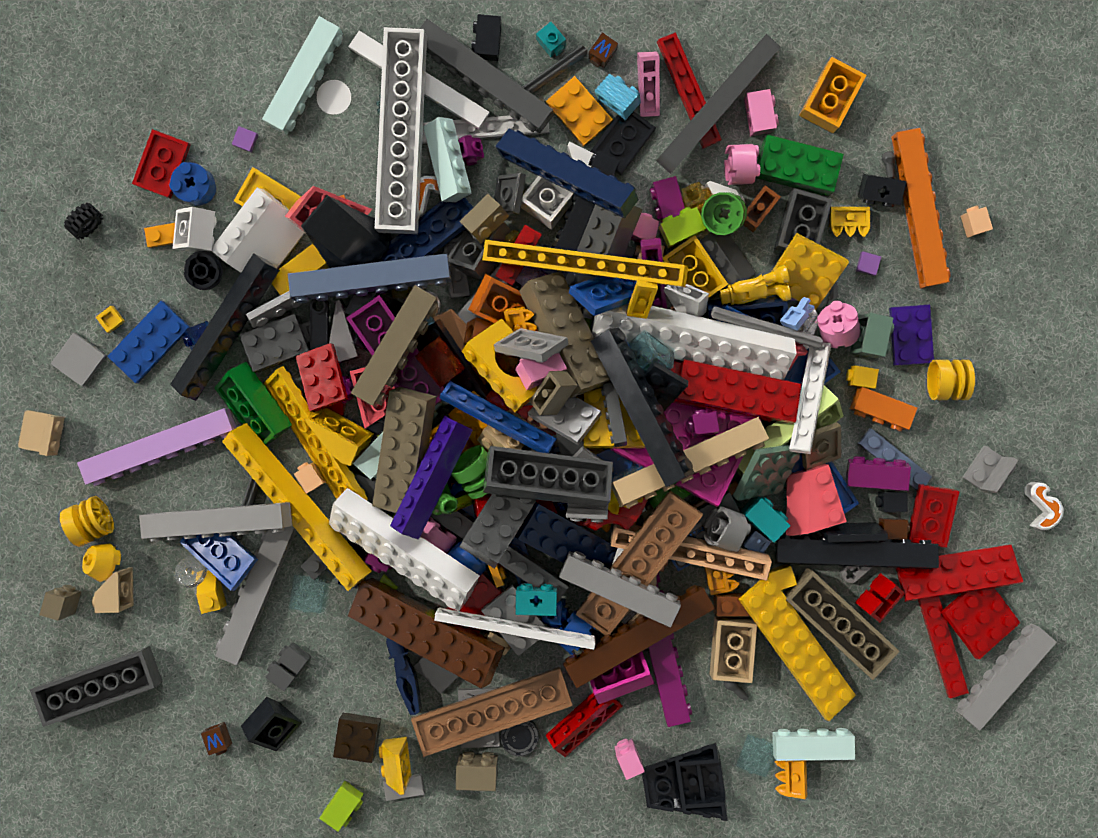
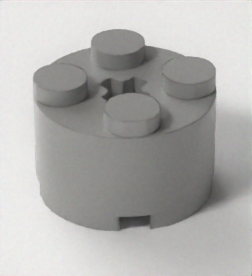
(726, 529)

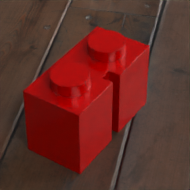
(880, 598)

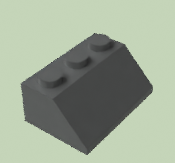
(468, 253)
(727, 258)

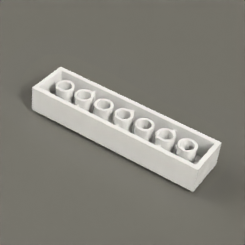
(410, 557)

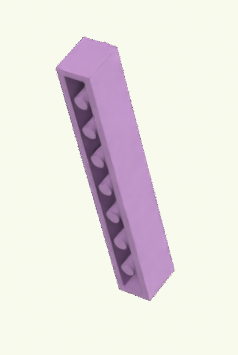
(157, 446)

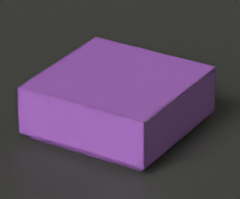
(244, 139)
(868, 263)

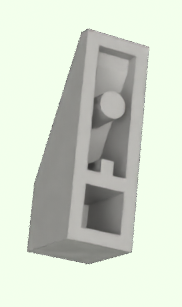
(342, 335)

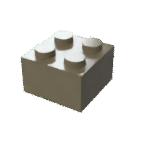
(477, 771)

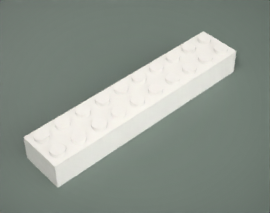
(400, 130)
(706, 340)

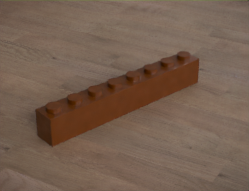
(634, 638)

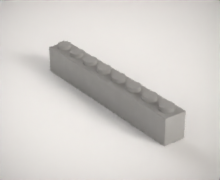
(216, 520)
(254, 595)

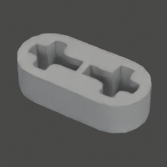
(857, 574)

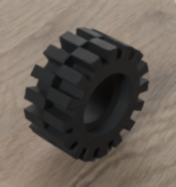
(83, 221)

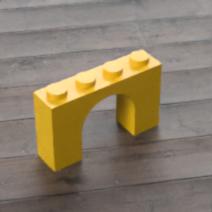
(481, 354)

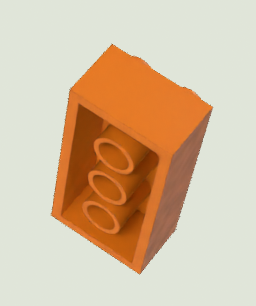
(494, 298)

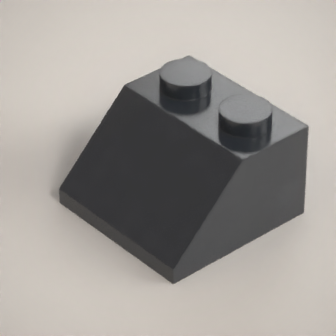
(270, 724)

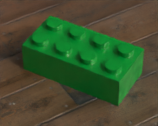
(799, 165)

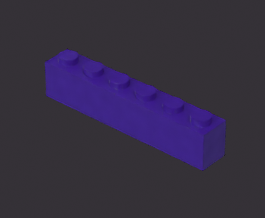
(431, 478)

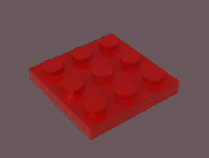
(980, 620)

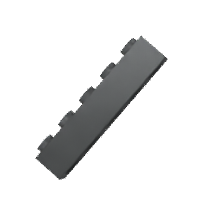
(614, 415)

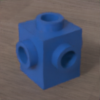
(561, 615)

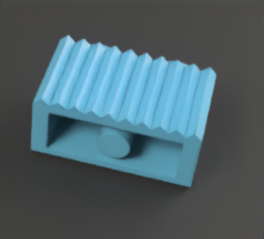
(618, 96)

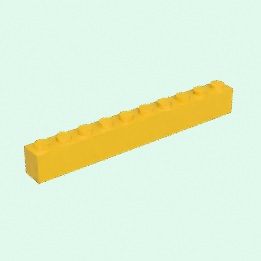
(585, 263)
(305, 514)

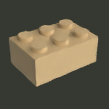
(733, 649)

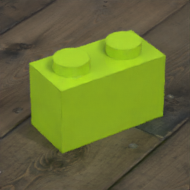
(682, 226)
(341, 806)

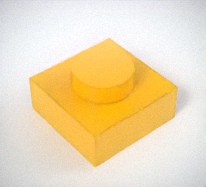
(110, 319)

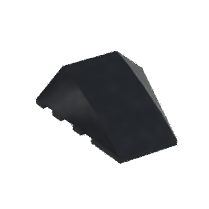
(344, 234)
(688, 784)

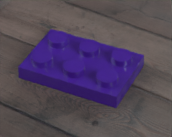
(912, 335)

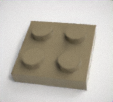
(825, 446)

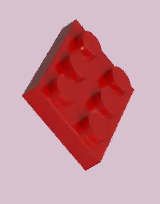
(159, 161)
(321, 377)
(933, 514)

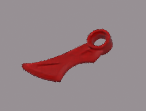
(624, 518)

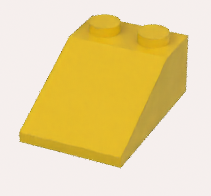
(339, 435)
(396, 763)

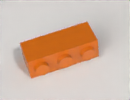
(883, 409)

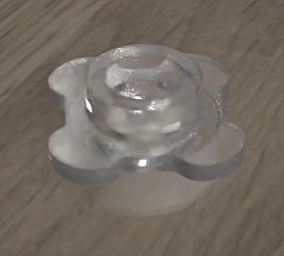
(809, 325)

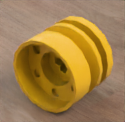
(950, 379)
(86, 521)

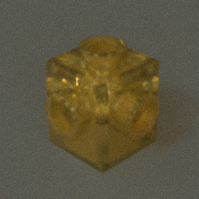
(695, 196)

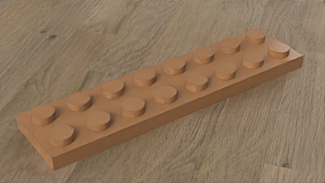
(644, 557)
(491, 711)

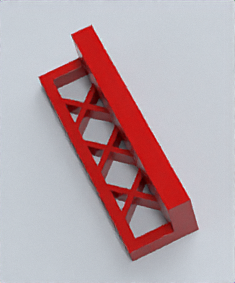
(579, 720)

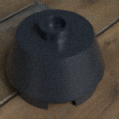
(203, 270)

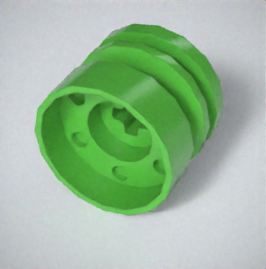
(712, 213)
(471, 471)

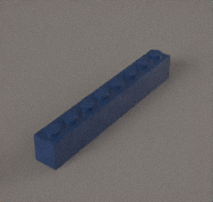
(568, 173)

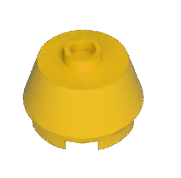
(101, 561)

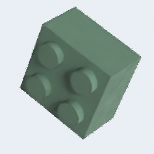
(874, 336)

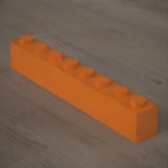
(920, 208)

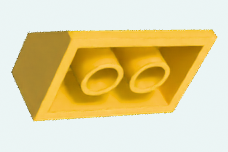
(701, 269)

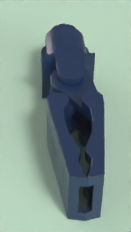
(405, 671)

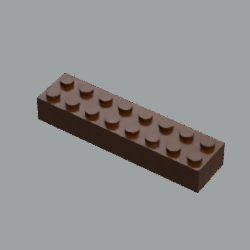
(413, 626)

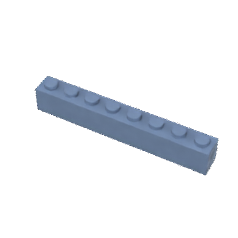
(369, 278)

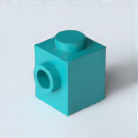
(551, 40)

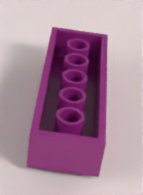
(371, 325)

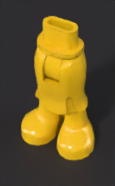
(756, 288)

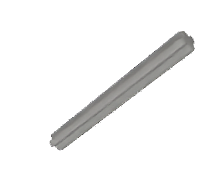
(757, 324)

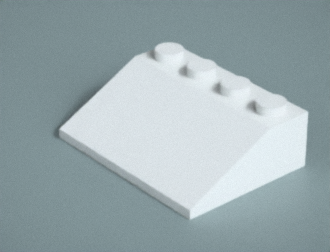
(258, 229)

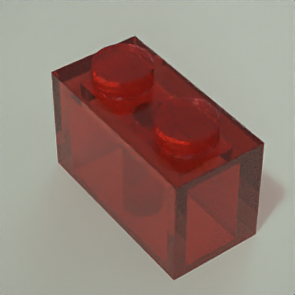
(439, 362)

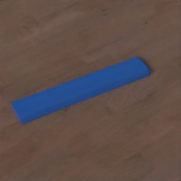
(497, 418)

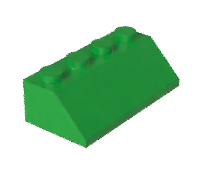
(252, 403)

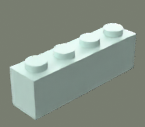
(447, 159)
(813, 745)

